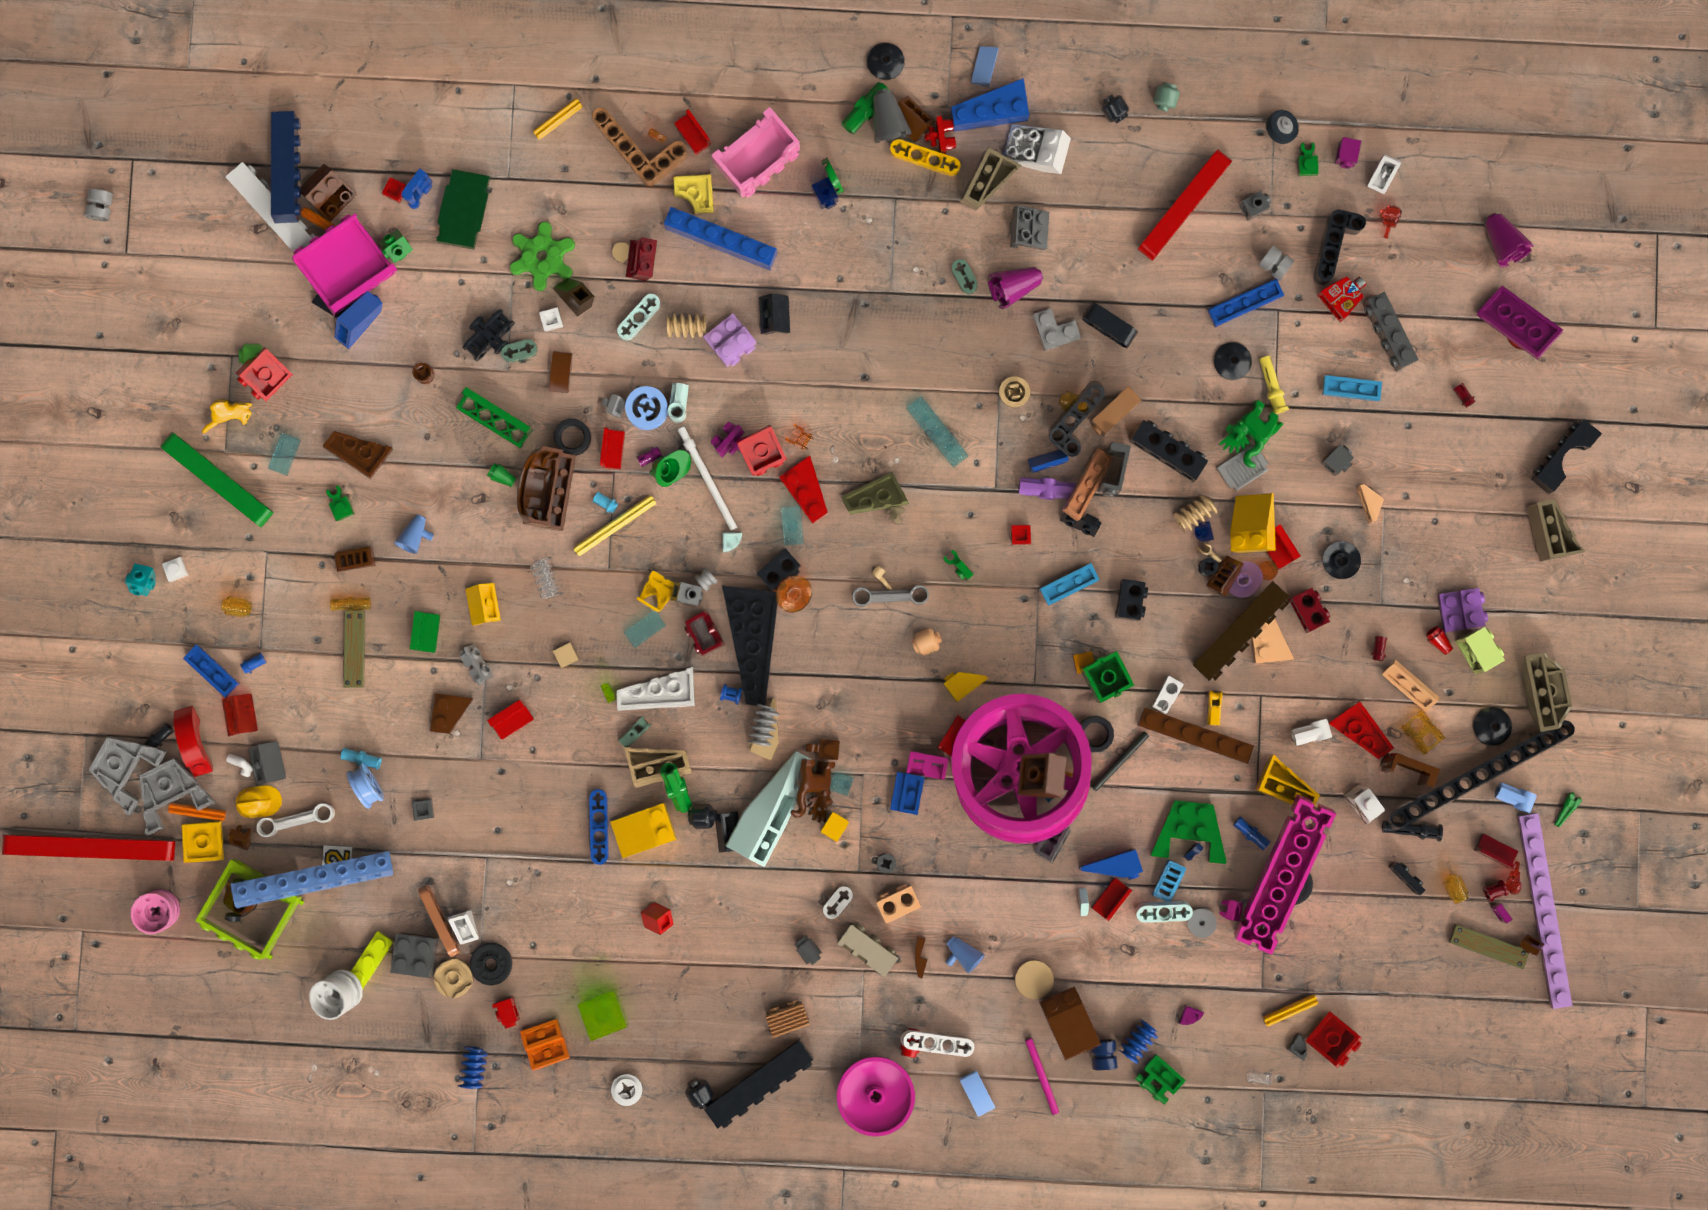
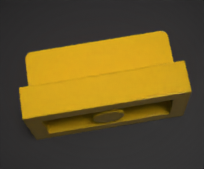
(482, 604)

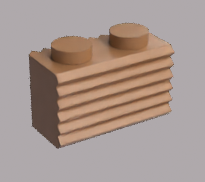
(787, 1018)

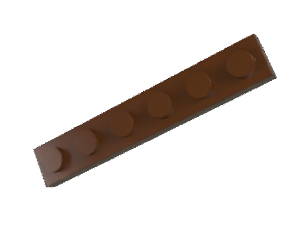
(1196, 735)

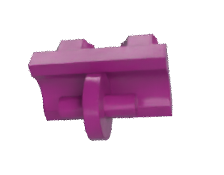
(729, 443)

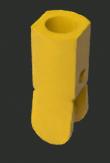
(1214, 712)

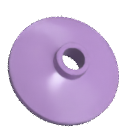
(1250, 572)

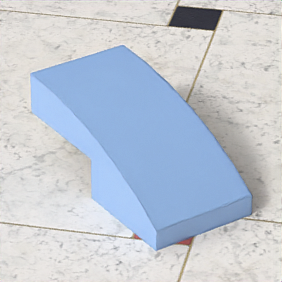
(977, 1093)

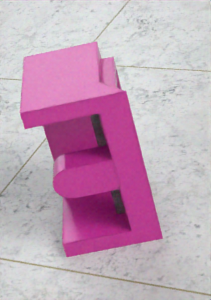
(927, 765)

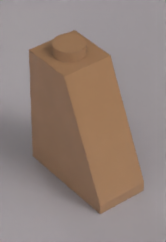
(1115, 412)

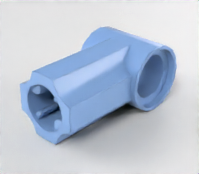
(1520, 799)

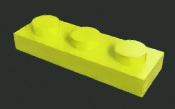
(372, 957)

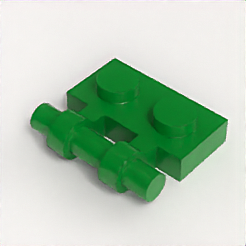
(1164, 1075)

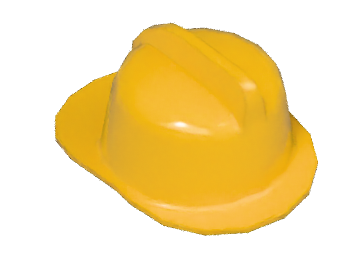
(258, 801)

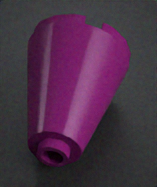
(1506, 240)
(1013, 284)

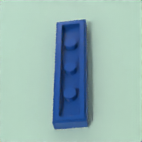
(1245, 302)

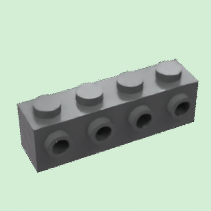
(1390, 331)

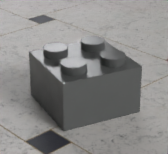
(414, 955)

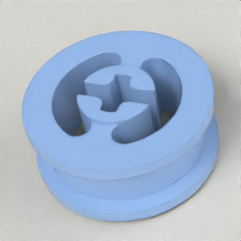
(641, 422)
(365, 786)

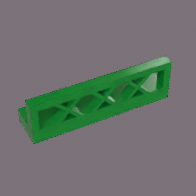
(493, 409)

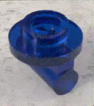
(1204, 532)

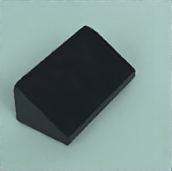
(724, 827)

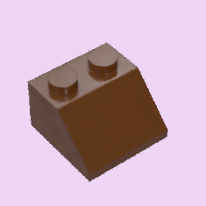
(1042, 775)

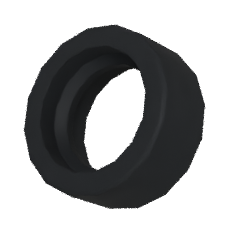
(558, 435)
(1109, 730)

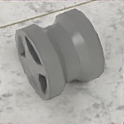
(705, 579)

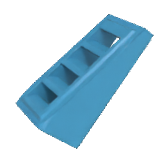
(1181, 869)

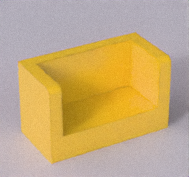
(835, 826)

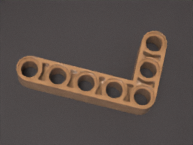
(634, 152)

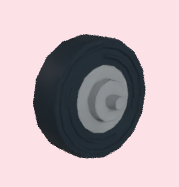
(1282, 126)

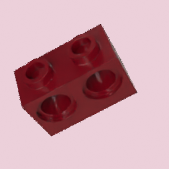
(1305, 612)

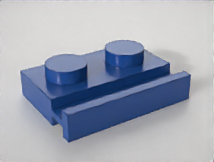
(907, 793)

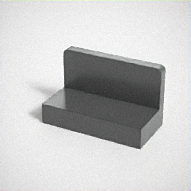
(267, 763)

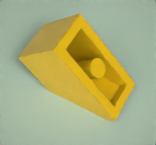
(962, 684)

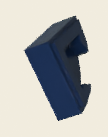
(1195, 849)

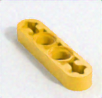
(924, 160)

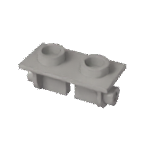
(472, 657)

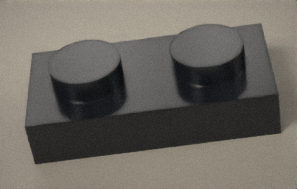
(1412, 883)

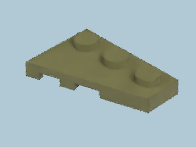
(876, 495)

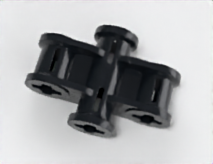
(493, 330)

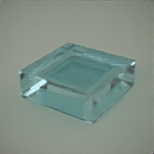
(841, 783)

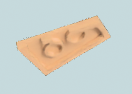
(1270, 645)

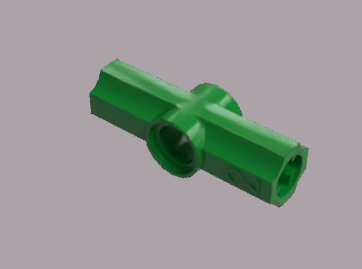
(862, 110)
(676, 787)

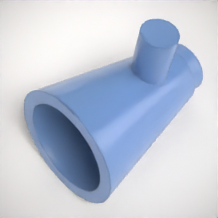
(411, 536)
(964, 953)

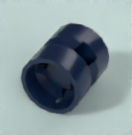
(1104, 1055)

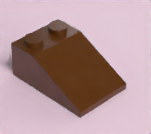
(1069, 1023)

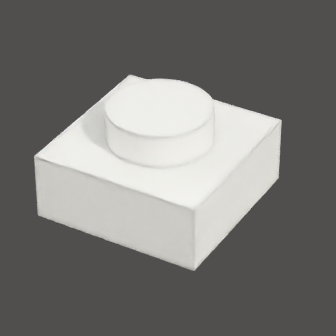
(551, 319)
(175, 569)

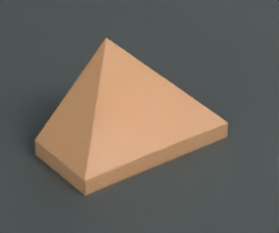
(1370, 501)

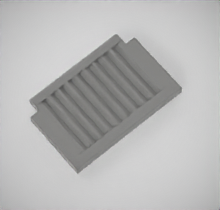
(1237, 474)

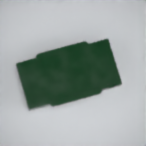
(463, 209)

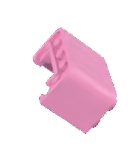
(757, 154)

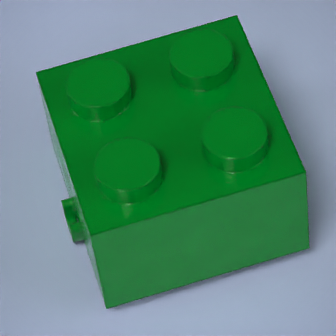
(1107, 677)

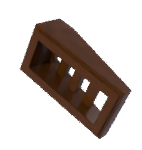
(369, 556)
(1216, 577)

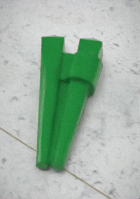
(1568, 807)

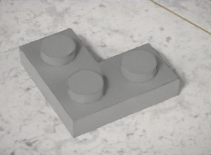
(1053, 335)

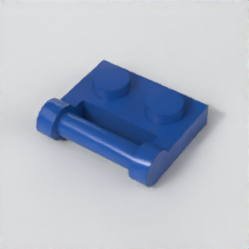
(420, 185)

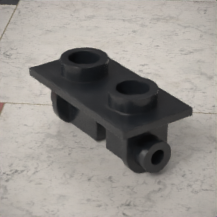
(1088, 525)

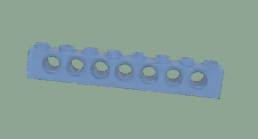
(311, 879)

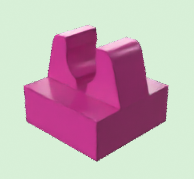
(1233, 911)

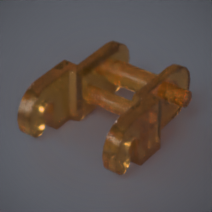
(803, 446)

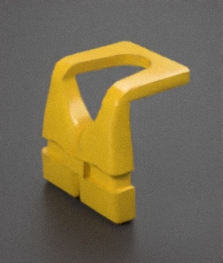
(657, 586)

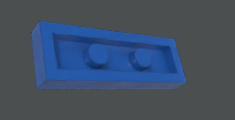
(211, 671)

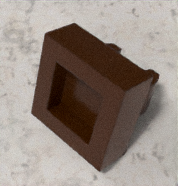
(240, 839)

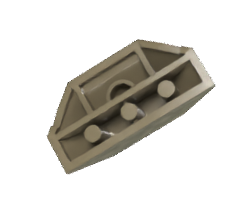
(1546, 691)

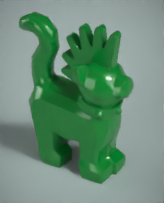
(1255, 428)

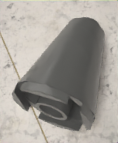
(888, 118)

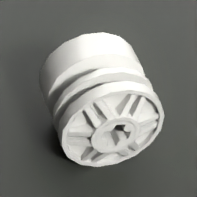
(335, 994)

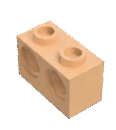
(900, 908)

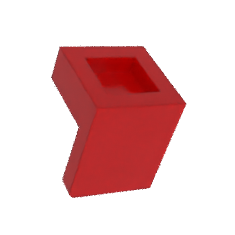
(657, 918)

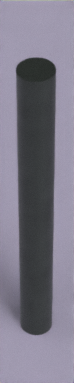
(1119, 762)

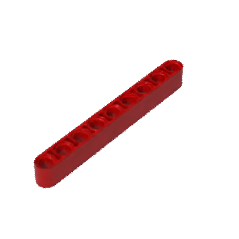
(88, 847)

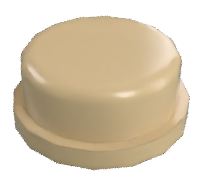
(1014, 392)

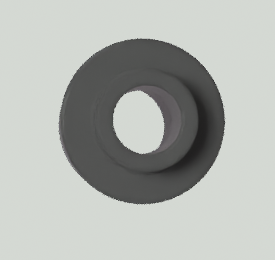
(808, 950)

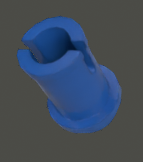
(253, 663)

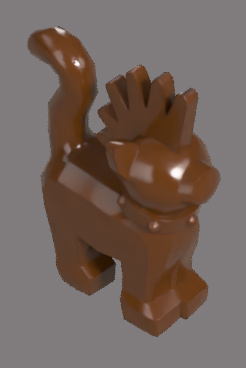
(816, 783)

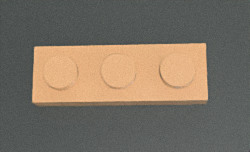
(1410, 686)

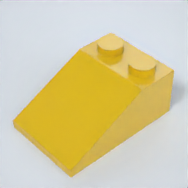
(1253, 524)
(643, 830)

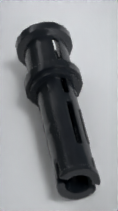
(1422, 830)

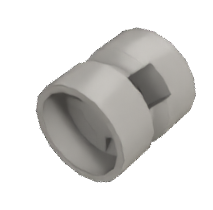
(98, 198)
(1276, 262)

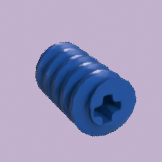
(1139, 1041)
(473, 1068)

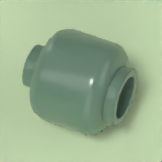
(1166, 96)

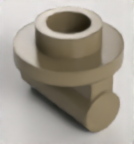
(894, 513)

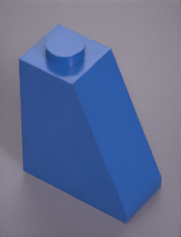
(357, 319)

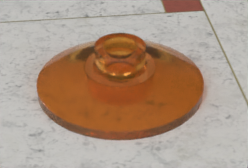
(798, 599)

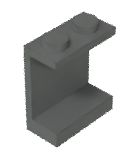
(1122, 451)

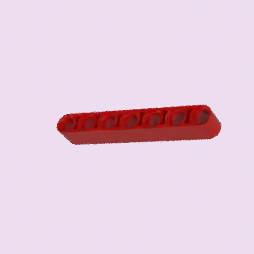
(1185, 205)

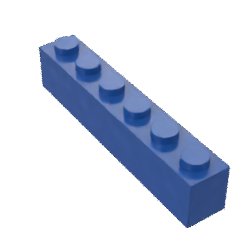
(720, 238)

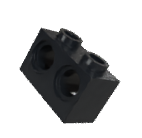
(775, 566)
(1126, 599)

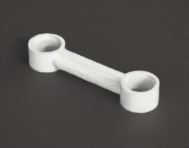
(295, 820)

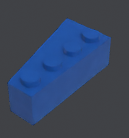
(993, 108)

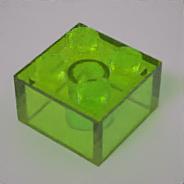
(603, 1014)

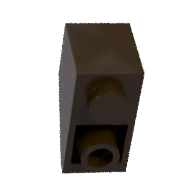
(575, 295)

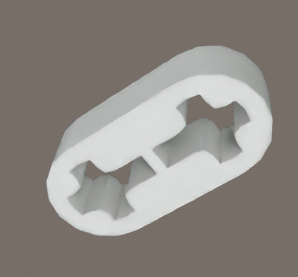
(841, 905)

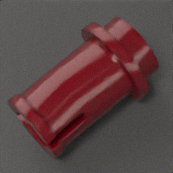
(1464, 395)
(1379, 648)

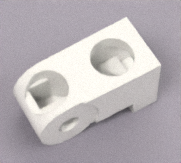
(1167, 694)

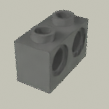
(1051, 847)

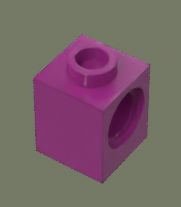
(1348, 152)

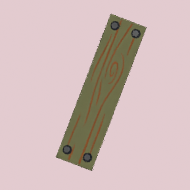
(354, 649)
(1488, 946)

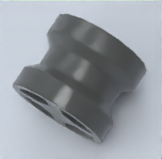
(886, 863)

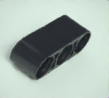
(1109, 325)

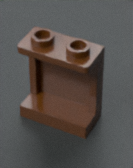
(1428, 773)

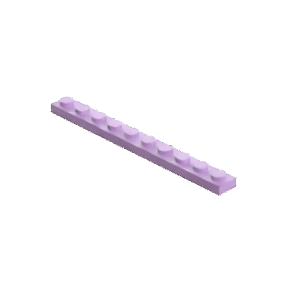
(1544, 910)

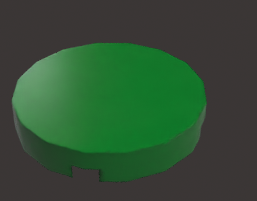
(832, 176)

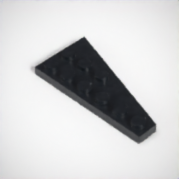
(752, 628)

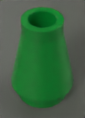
(501, 475)

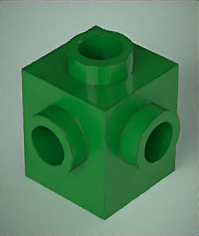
(395, 246)

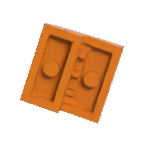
(544, 1044)

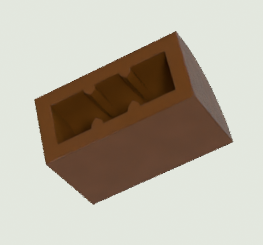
(916, 118)

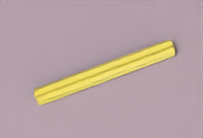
(614, 525)

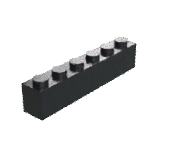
(758, 1084)

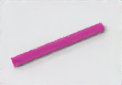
(1042, 1076)

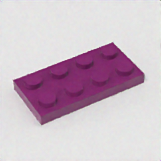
(1519, 322)

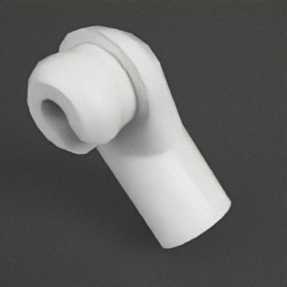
(240, 762)

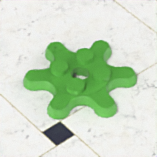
(542, 268)

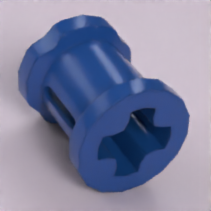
(731, 694)

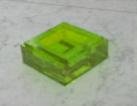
(609, 695)

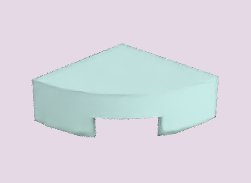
(731, 541)
(1083, 902)

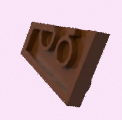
(359, 454)

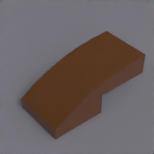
(560, 372)
(920, 962)

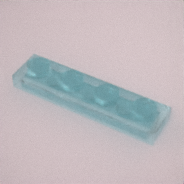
(937, 432)

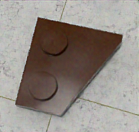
(448, 712)

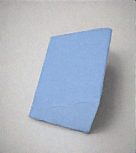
(984, 65)

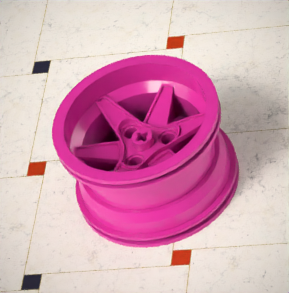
(1014, 710)

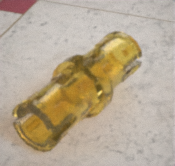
(350, 604)

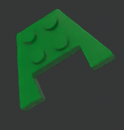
(1191, 822)

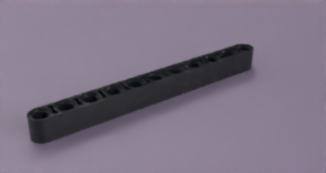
(1474, 782)

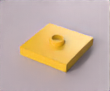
(202, 842)

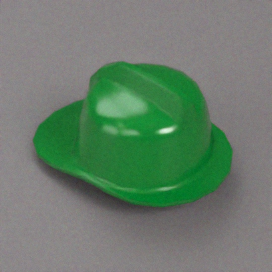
(671, 467)

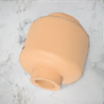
(926, 641)

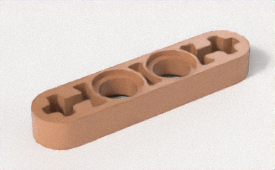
(439, 921)

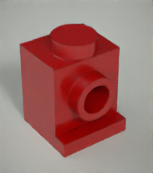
(507, 1012)

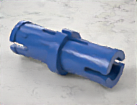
(1251, 833)

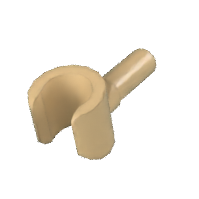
(1207, 551)
(877, 573)

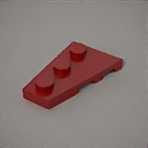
(805, 489)
(1363, 730)

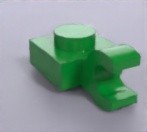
(961, 569)

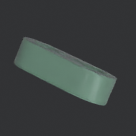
(968, 274)
(518, 346)

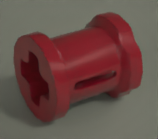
(1495, 890)

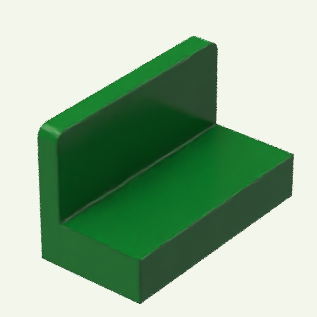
(425, 632)

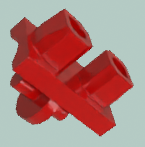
(942, 126)

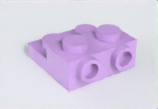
(730, 340)

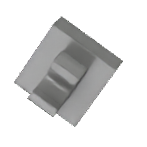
(614, 405)

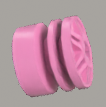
(144, 911)

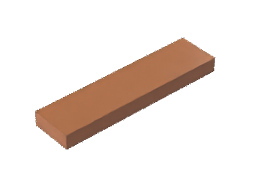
(1087, 484)

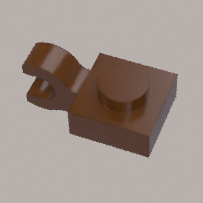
(827, 749)

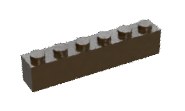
(1241, 631)

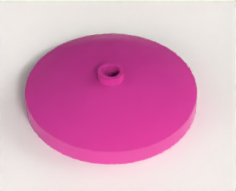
(870, 1114)

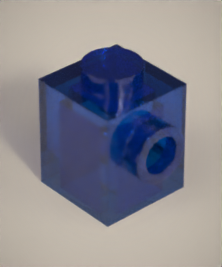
(825, 193)

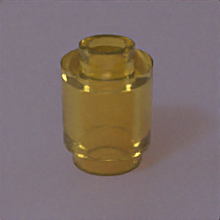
(1068, 398)
(236, 606)
(1456, 888)

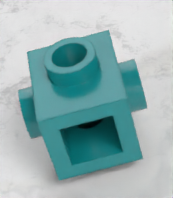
(141, 580)

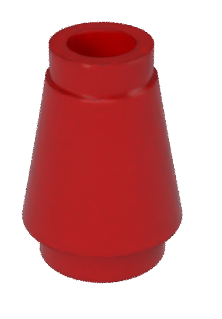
(1438, 639)

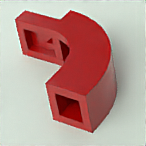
(189, 741)

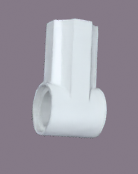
(1316, 731)

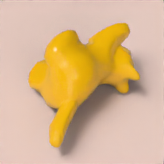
(223, 411)

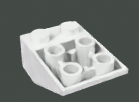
(1038, 148)

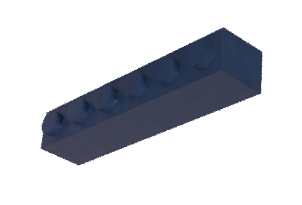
(285, 167)

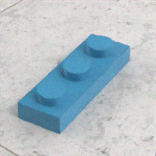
(1352, 388)
(1069, 584)

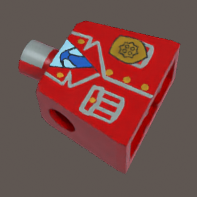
(1342, 296)

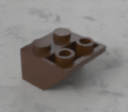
(327, 192)

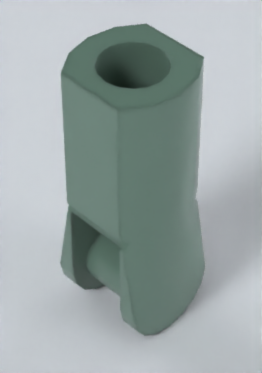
(632, 735)

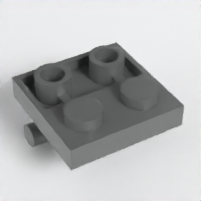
(1029, 228)

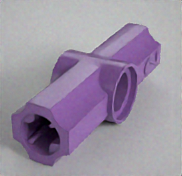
(1045, 488)

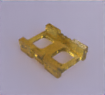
(1418, 736)

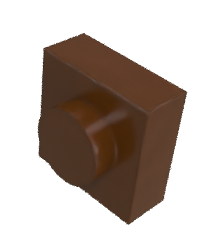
(1531, 945)

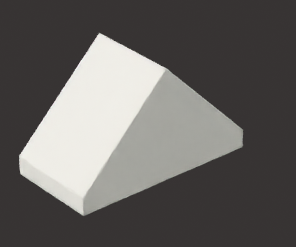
(1384, 173)
(464, 927)

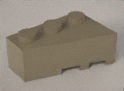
(1551, 531)

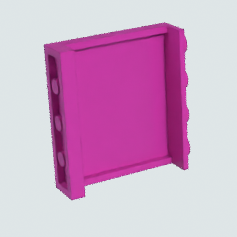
(343, 264)

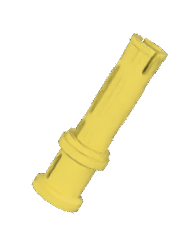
(1275, 394)

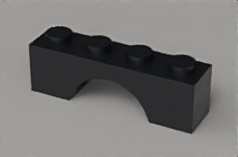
(1551, 473)

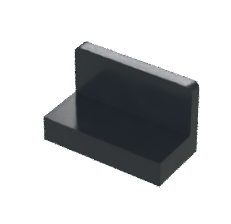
(774, 314)

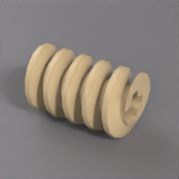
(686, 325)
(1194, 513)

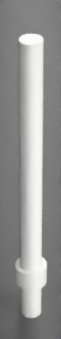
(690, 445)

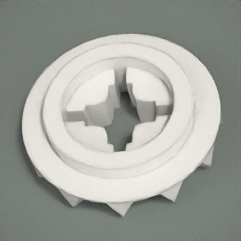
(623, 1098)

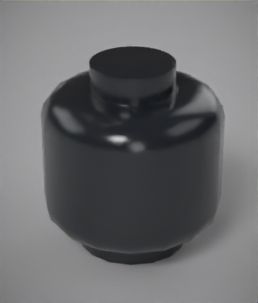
(1115, 108)
(702, 816)
(699, 1093)

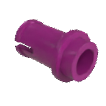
(649, 456)

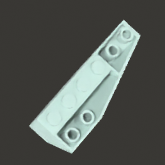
(767, 814)

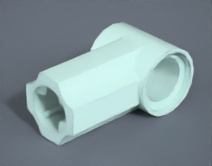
(678, 401)

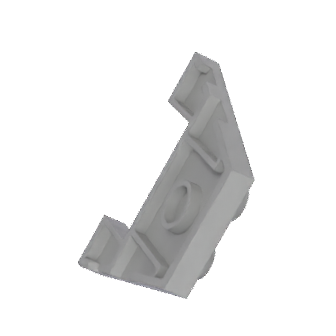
(116, 763)
(166, 785)

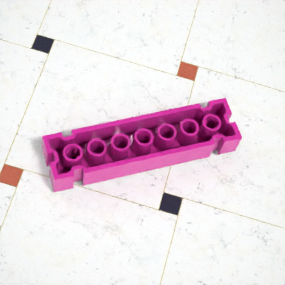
(1284, 874)

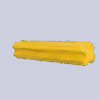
(557, 118)
(1290, 1010)

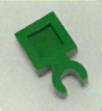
(1308, 163)
(340, 506)

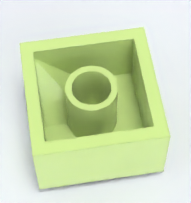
(1480, 650)

